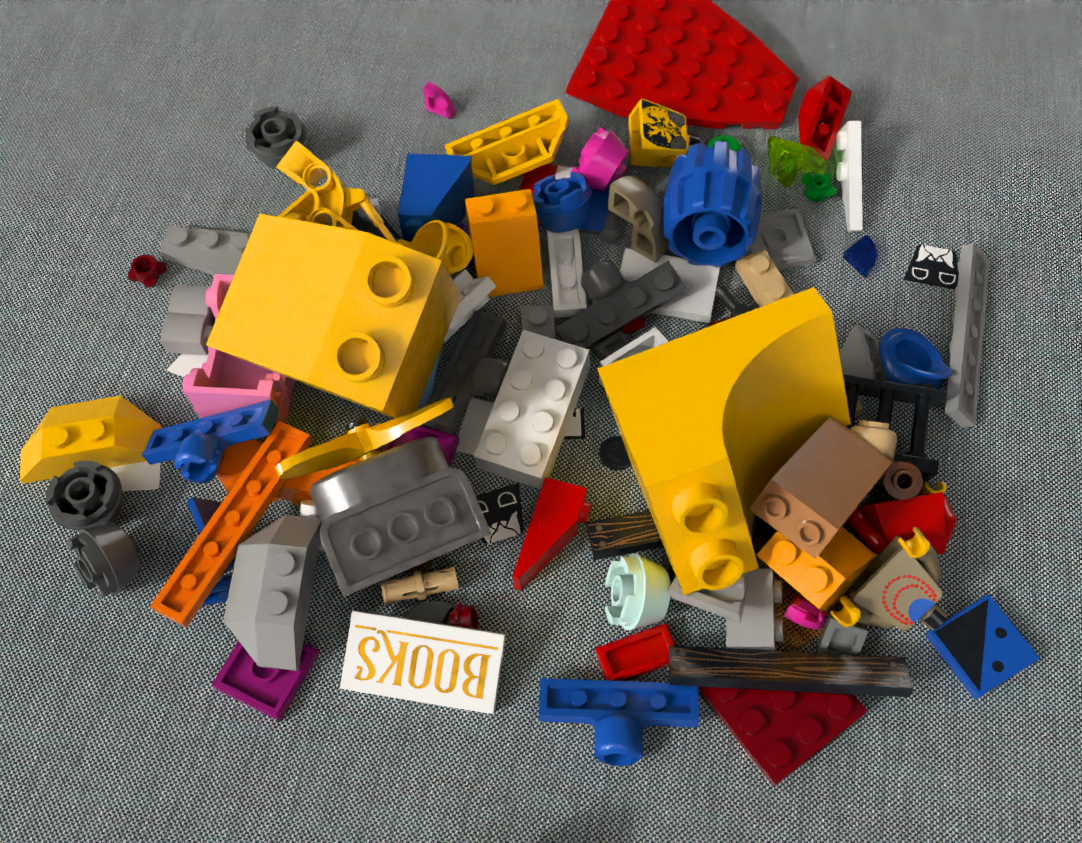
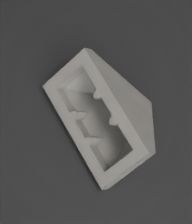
(861, 355)

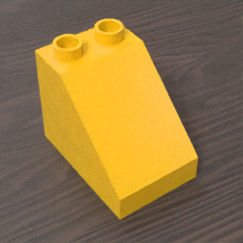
(338, 312)

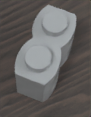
(187, 321)

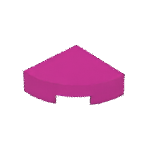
(438, 101)
(806, 614)

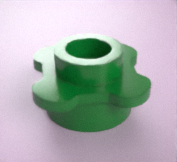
(818, 186)

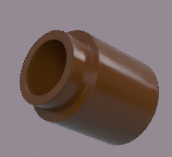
(912, 483)

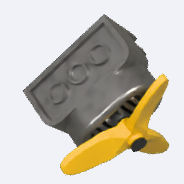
(391, 504)

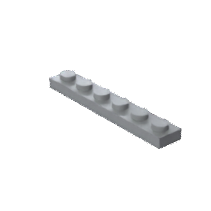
(967, 336)

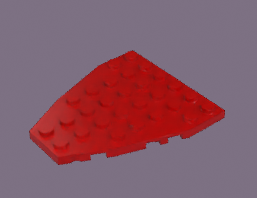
(683, 59)

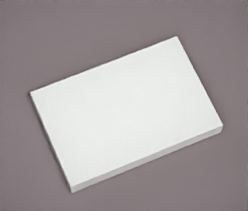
(700, 281)

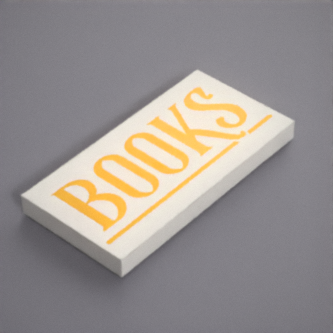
(423, 661)

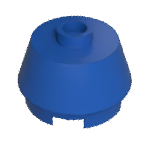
(562, 202)

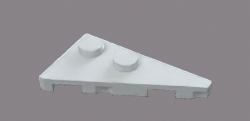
(849, 172)

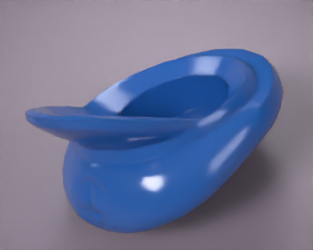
(911, 358)

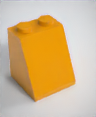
(506, 241)
(822, 578)

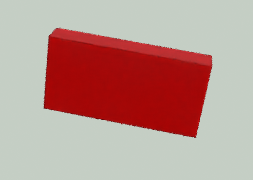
(635, 654)

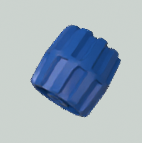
(712, 205)

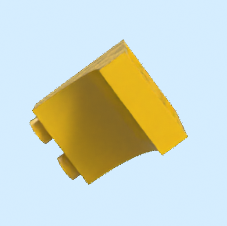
(718, 420)

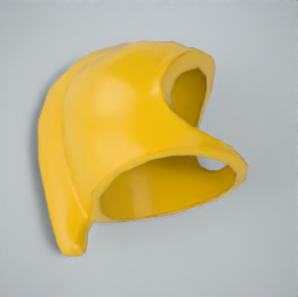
(444, 243)

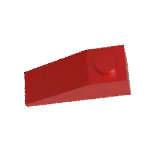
(822, 115)
(551, 528)

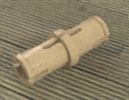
(419, 585)

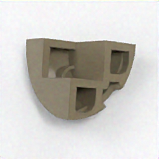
(640, 206)

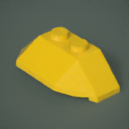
(514, 144)
(92, 430)

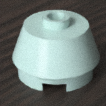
(637, 592)

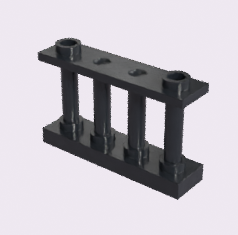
(920, 394)

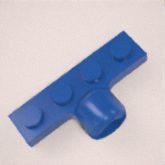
(203, 440)
(618, 711)

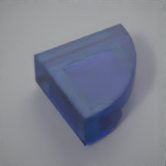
(862, 255)

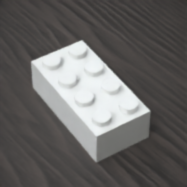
(533, 409)

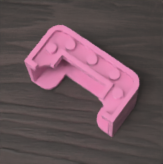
(229, 381)

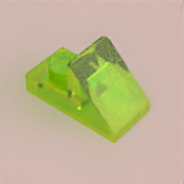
(789, 158)

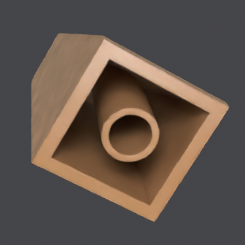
(821, 486)

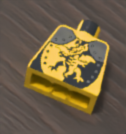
(657, 135)

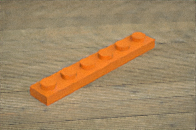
(228, 527)

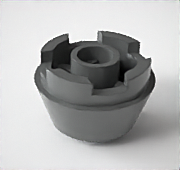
(274, 134)
(85, 496)
(105, 558)

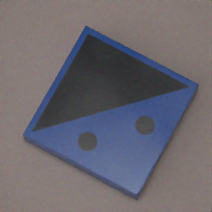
(982, 647)

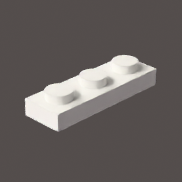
(566, 273)

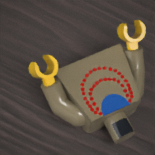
(897, 588)

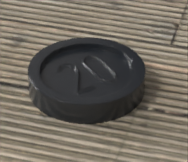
(614, 454)

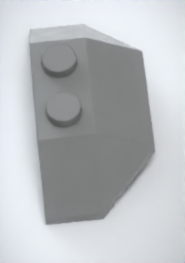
(274, 591)

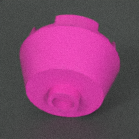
(602, 160)

